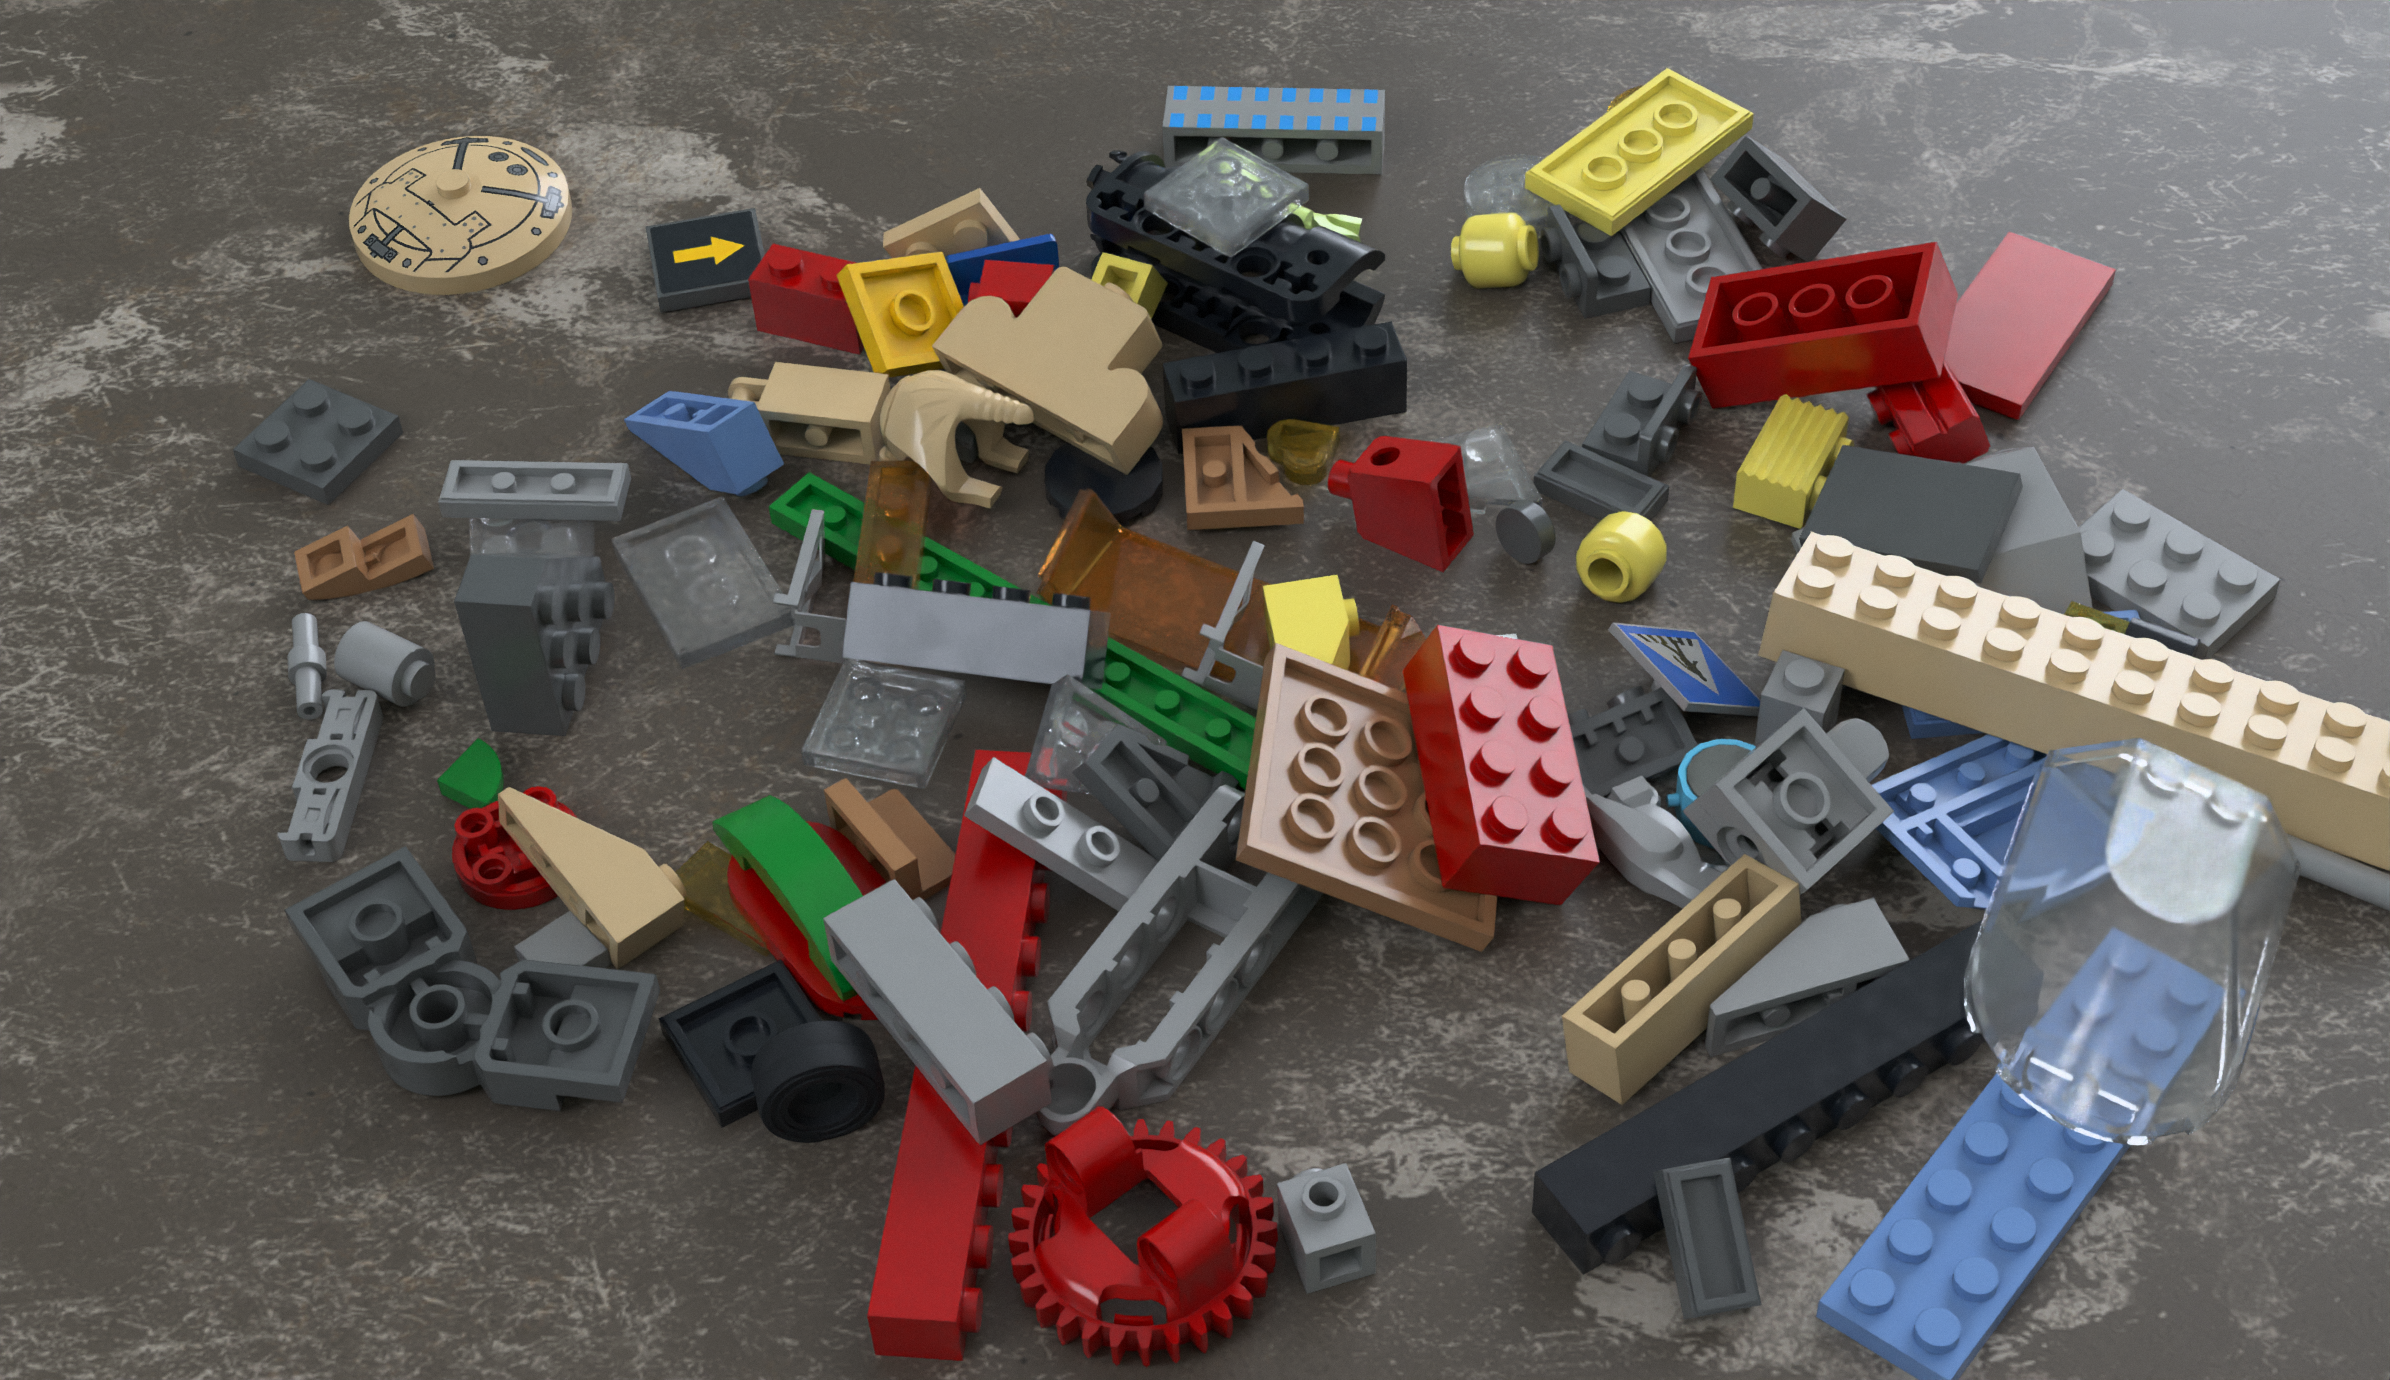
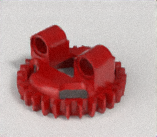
(1181, 1259)

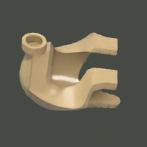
(921, 426)

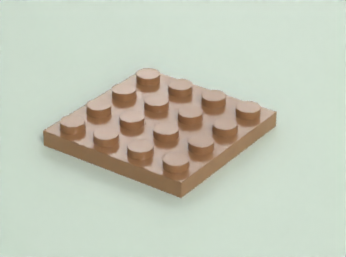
(1344, 799)

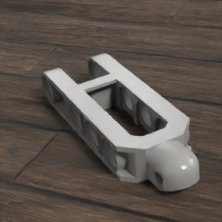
(1181, 887)

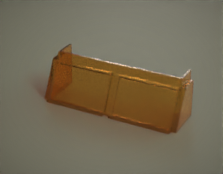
(1166, 595)

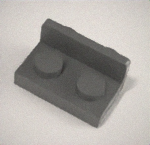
(1593, 266)
(1645, 420)
(1630, 739)

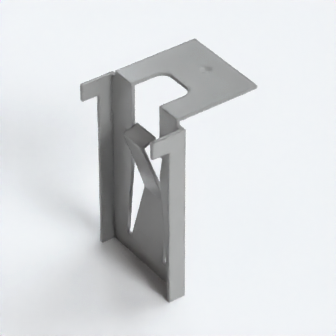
(801, 598)
(1248, 677)

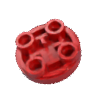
(493, 865)

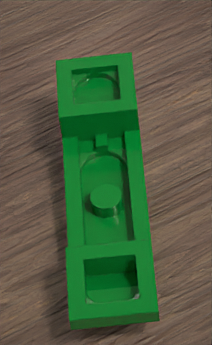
(796, 870)

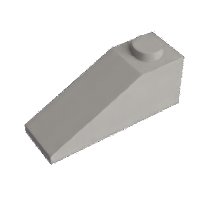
(1804, 974)

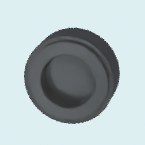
(1525, 531)

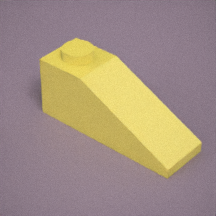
(1311, 618)

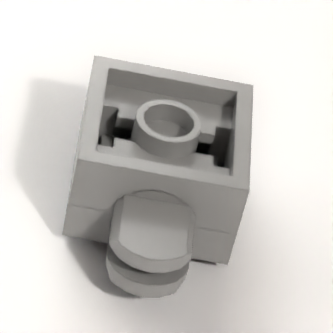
(1797, 798)

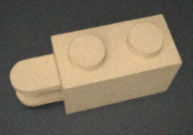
(819, 410)

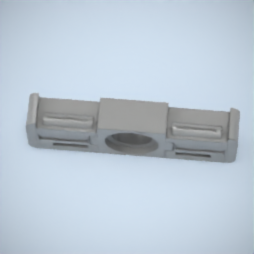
(328, 809)

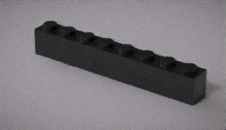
(1764, 1103)

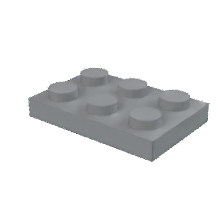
(2171, 573)

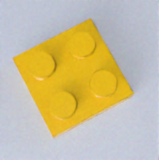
(901, 309)

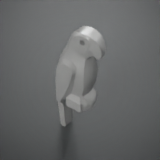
(1649, 843)

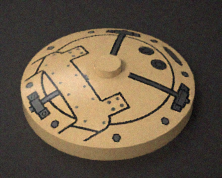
(460, 215)

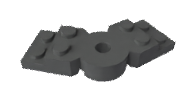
(448, 1024)

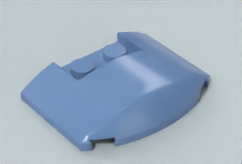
(1960, 814)

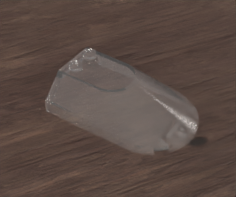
(2130, 940)

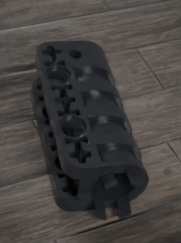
(1278, 286)

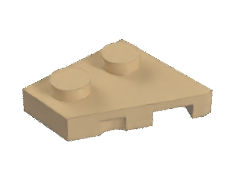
(952, 228)

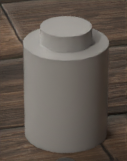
(385, 664)

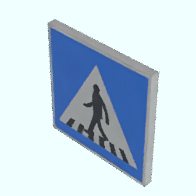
(1687, 669)

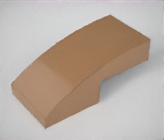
(349, 566)

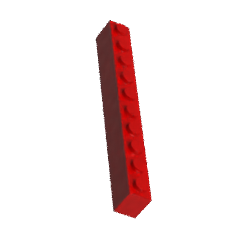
(942, 1176)

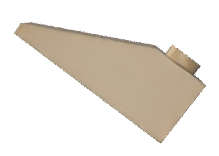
(597, 876)

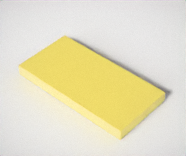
(1638, 151)

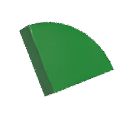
(473, 777)

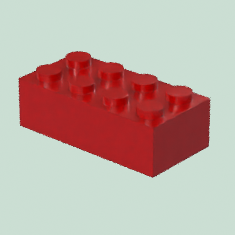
(1825, 326)
(1499, 766)

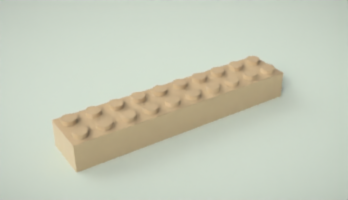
(2073, 684)

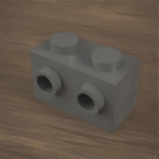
(1777, 200)

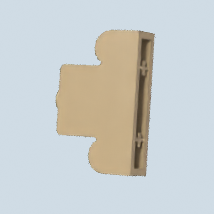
(1070, 359)

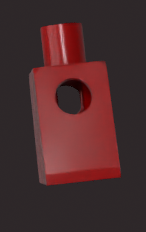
(1408, 498)

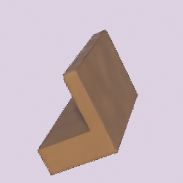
(892, 838)

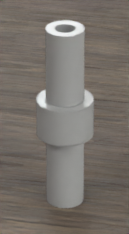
(307, 666)

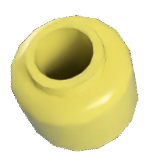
(1495, 250)
(1621, 557)

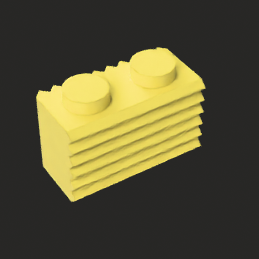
(1790, 461)

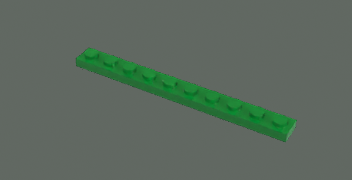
(1162, 701)

